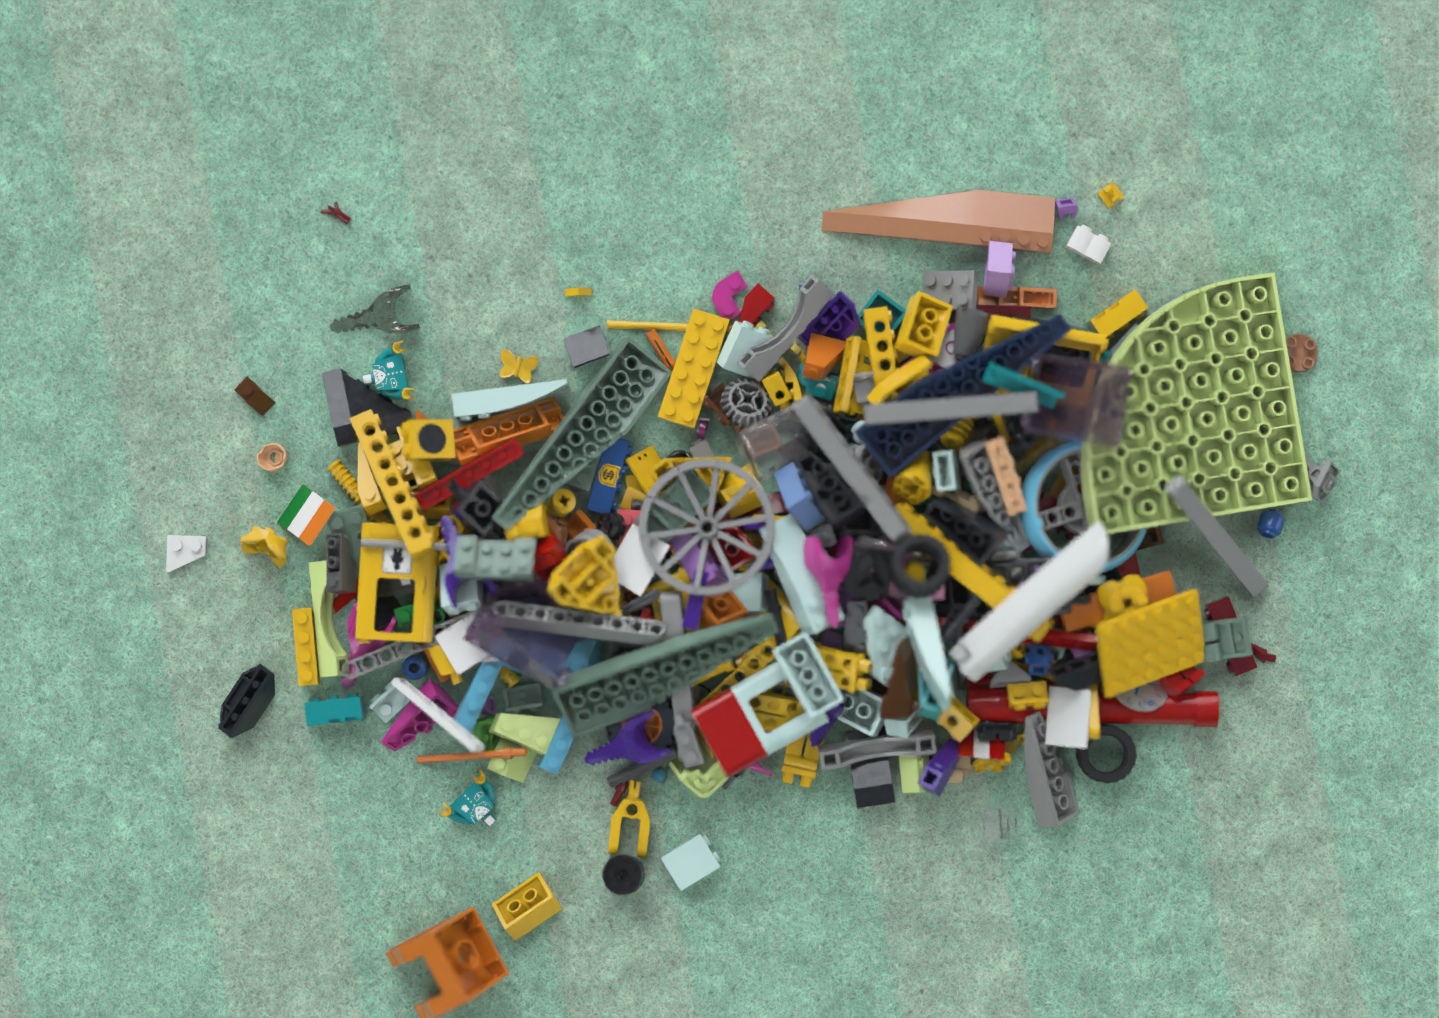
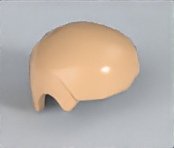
(264, 457)

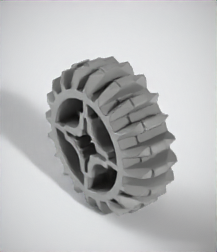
(745, 392)

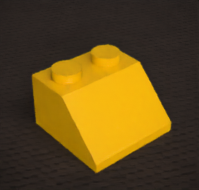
(531, 525)

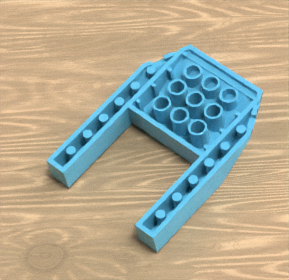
(582, 656)

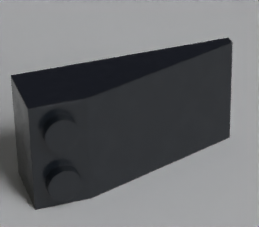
(871, 777)

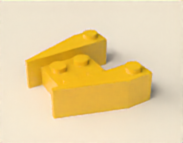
(900, 380)
(369, 487)

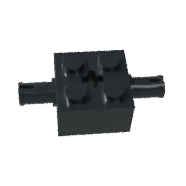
(812, 445)
(470, 501)

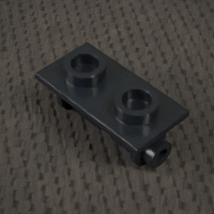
(987, 731)

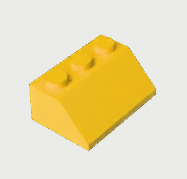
(923, 326)
(526, 906)

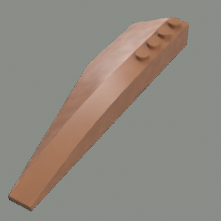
(955, 219)

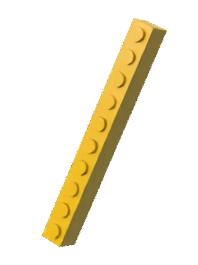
(975, 577)

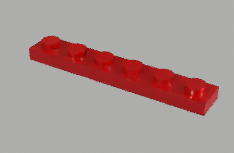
(471, 472)

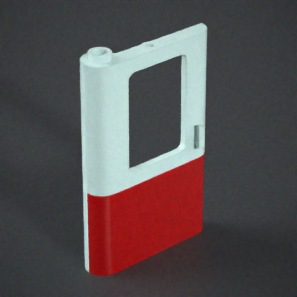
(734, 729)

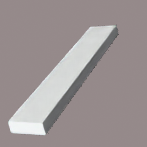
(438, 714)

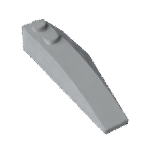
(986, 487)
(1048, 782)

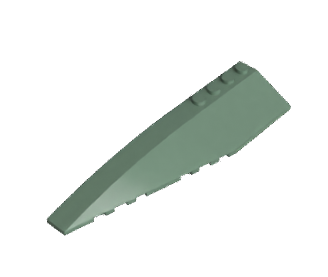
(650, 674)

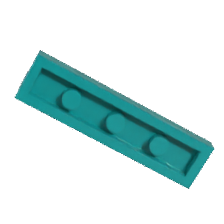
(1018, 383)

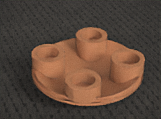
(1301, 352)

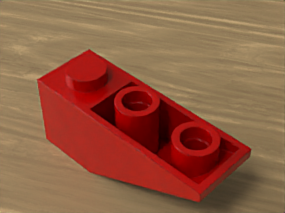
(756, 303)

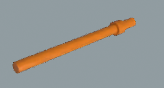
(506, 753)

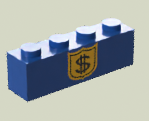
(608, 477)

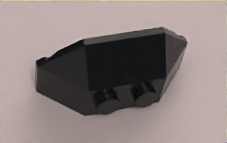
(1077, 673)
(247, 701)

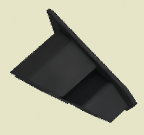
(862, 581)

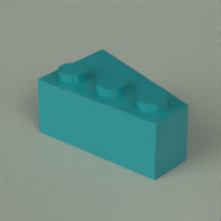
(928, 704)
(335, 709)

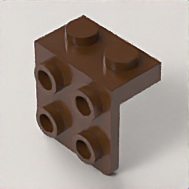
(713, 403)

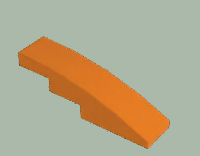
(1021, 297)

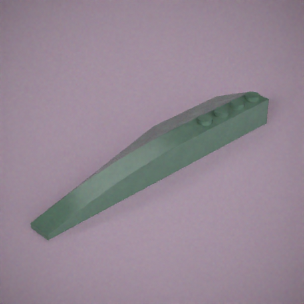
(592, 425)

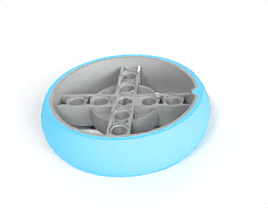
(1036, 522)

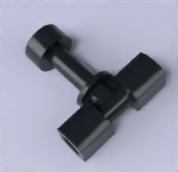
(1020, 441)

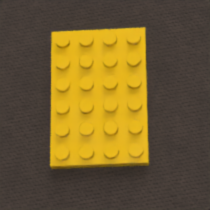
(1150, 642)

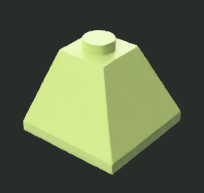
(514, 768)

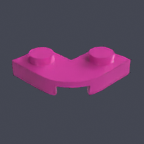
(723, 295)

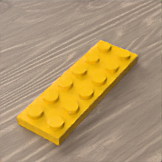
(693, 368)

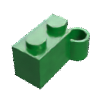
(405, 613)

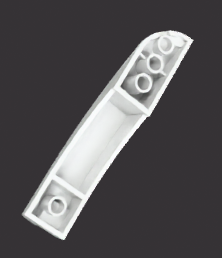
(1032, 603)

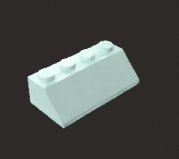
(808, 675)

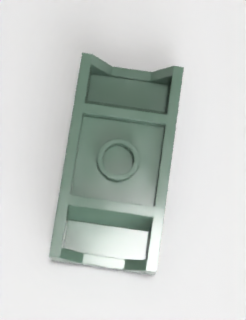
(676, 496)
(494, 558)

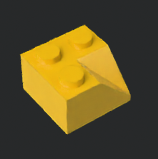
(730, 487)

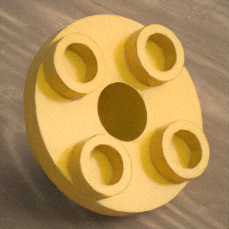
(989, 764)

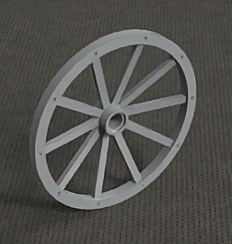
(679, 471)

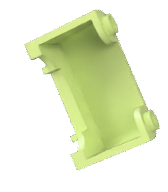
(702, 778)

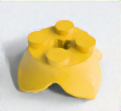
(267, 542)
(1113, 593)

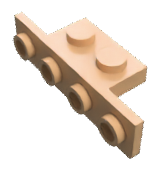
(1007, 479)

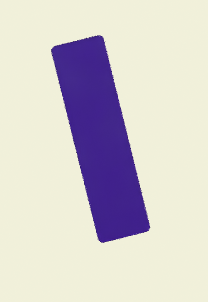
(695, 604)

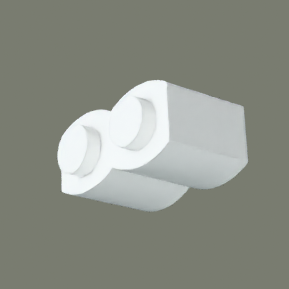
(1088, 244)

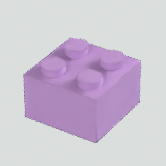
(999, 269)

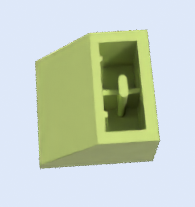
(911, 770)

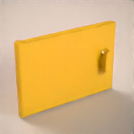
(640, 466)

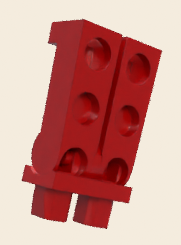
(1181, 681)

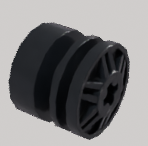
(613, 879)

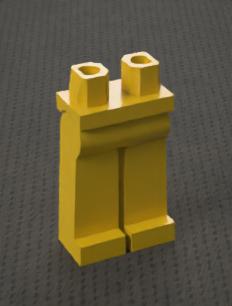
(846, 668)
(775, 710)
(800, 764)

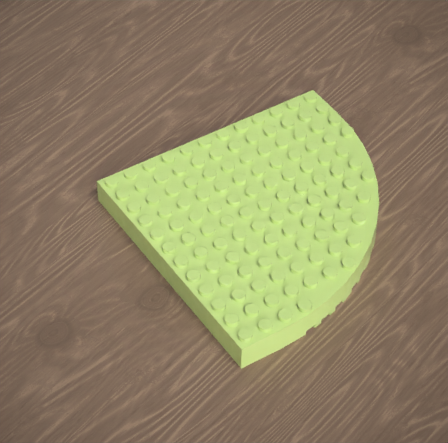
(1203, 403)

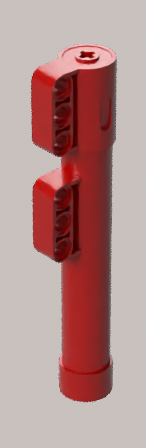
(1194, 709)

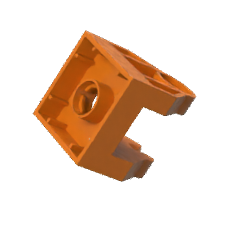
(440, 949)

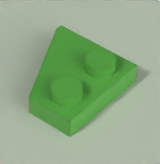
(482, 733)

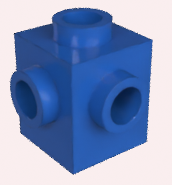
(1038, 659)

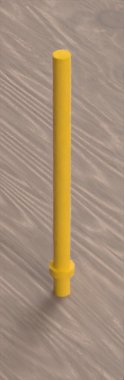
(651, 325)

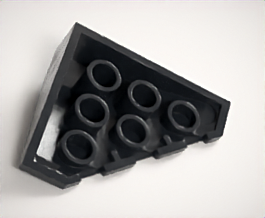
(350, 398)

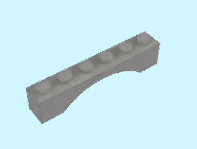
(811, 299)
(848, 752)

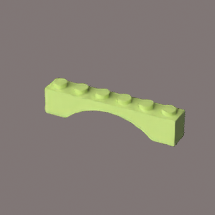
(329, 650)

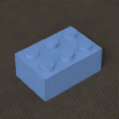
(798, 497)

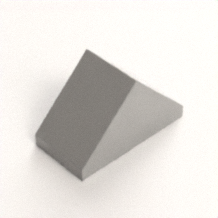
(1009, 676)

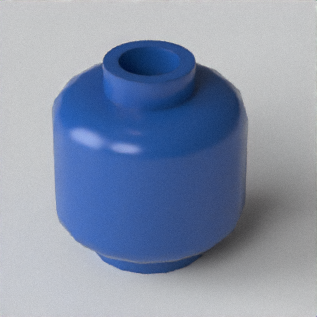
(1270, 523)
(409, 663)

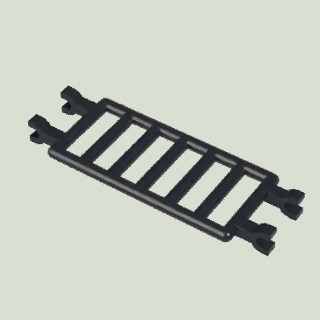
(1005, 565)

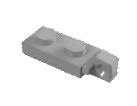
(687, 742)

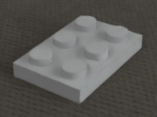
(952, 287)

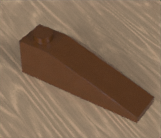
(903, 684)

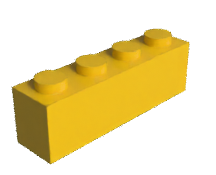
(305, 646)

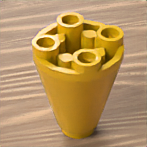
(914, 479)

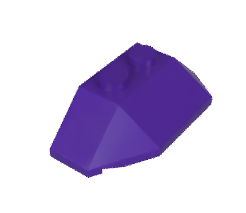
(835, 320)

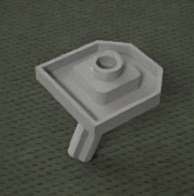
(1322, 477)

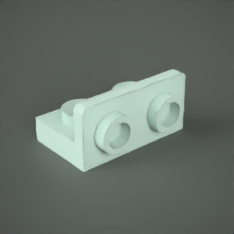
(388, 703)

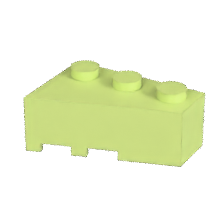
(527, 731)

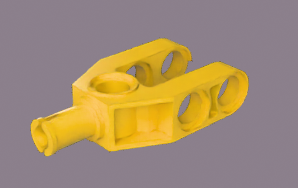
(642, 814)

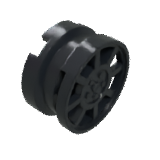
(611, 525)

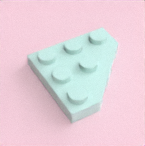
(881, 642)

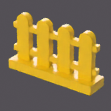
(852, 364)

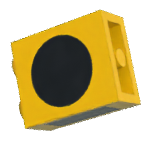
(428, 440)

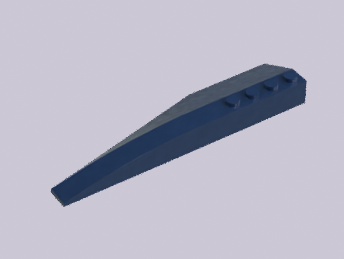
(900, 442)

